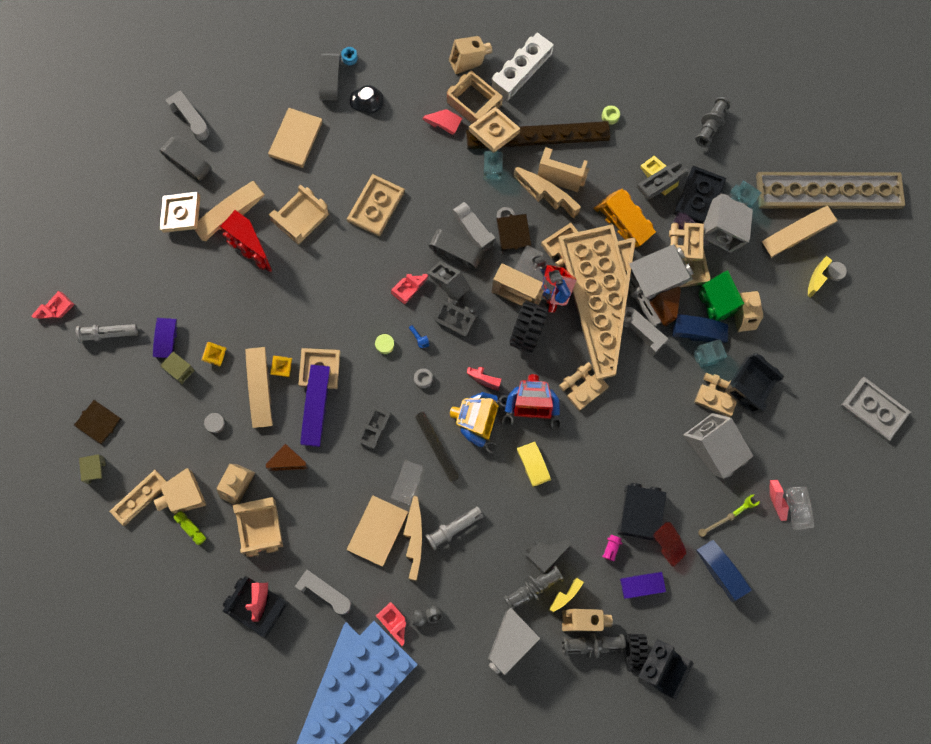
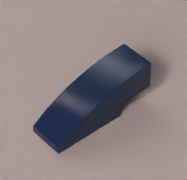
(700, 329)
(723, 571)

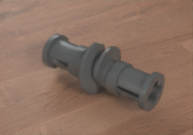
(713, 122)
(533, 588)
(593, 645)

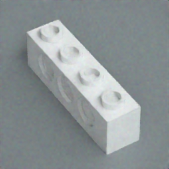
(508, 87)

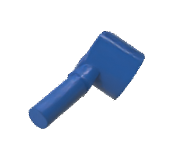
(423, 342)

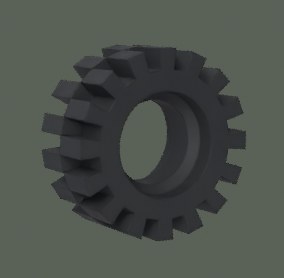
(636, 652)

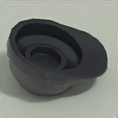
(366, 99)

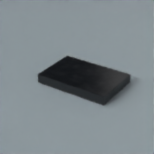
(698, 193)

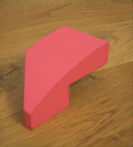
(445, 119)
(408, 287)
(55, 308)
(488, 381)
(778, 501)
(259, 599)
(393, 621)

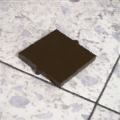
(513, 231)
(97, 422)

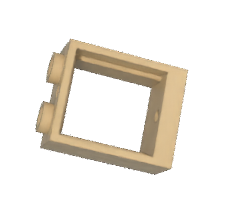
(480, 85)
(517, 286)

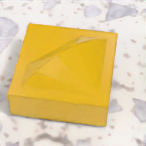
(213, 354)
(281, 366)

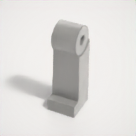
(198, 126)
(473, 227)
(644, 330)
(338, 601)

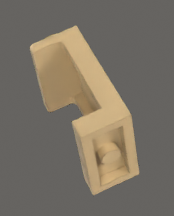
(562, 174)
(300, 215)
(258, 526)

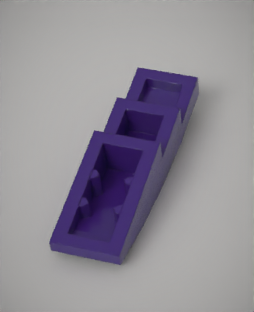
(315, 405)

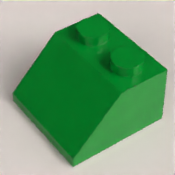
(721, 297)

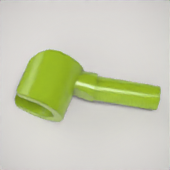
(747, 504)

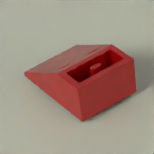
(241, 235)

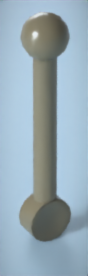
(702, 532)

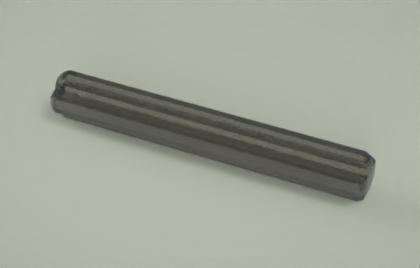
(437, 446)

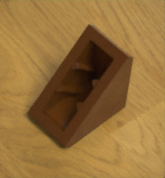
(667, 305)
(286, 460)

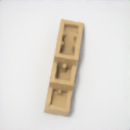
(541, 188)
(241, 201)
(799, 231)
(258, 387)
(414, 531)

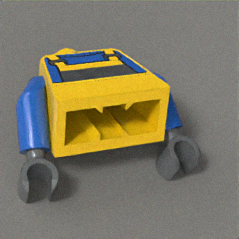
(477, 417)

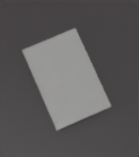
(875, 409)

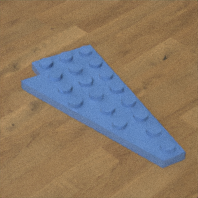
(355, 683)

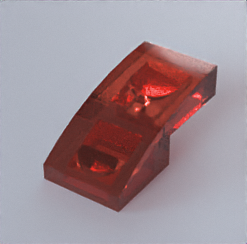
(671, 543)

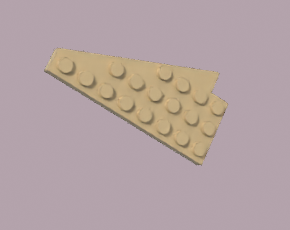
(600, 290)

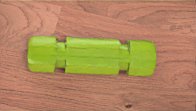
(189, 527)

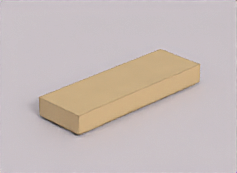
(138, 498)

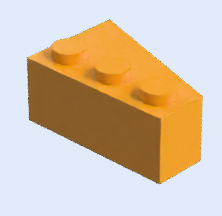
(626, 217)

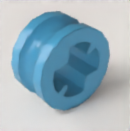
(349, 61)

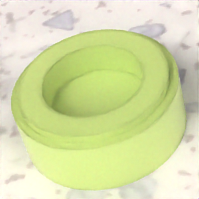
(611, 114)
(384, 344)

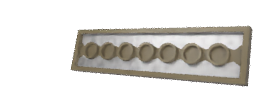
(833, 189)

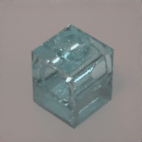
(493, 172)
(748, 190)
(710, 353)

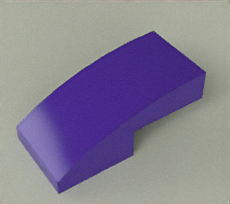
(164, 337)
(643, 585)

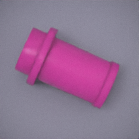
(612, 547)

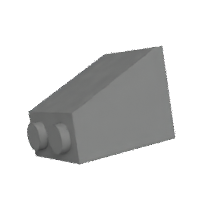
(728, 223)
(662, 271)
(719, 445)
(511, 643)

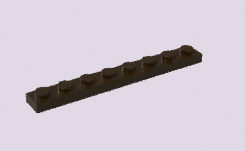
(552, 134)

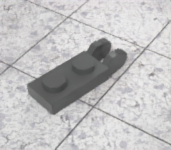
(662, 180)

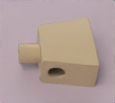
(468, 53)
(750, 311)
(234, 483)
(180, 493)
(585, 620)

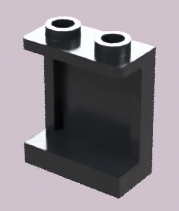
(754, 383)
(642, 511)
(235, 607)
(666, 669)

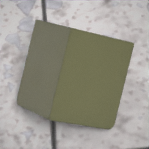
(177, 368)
(91, 468)

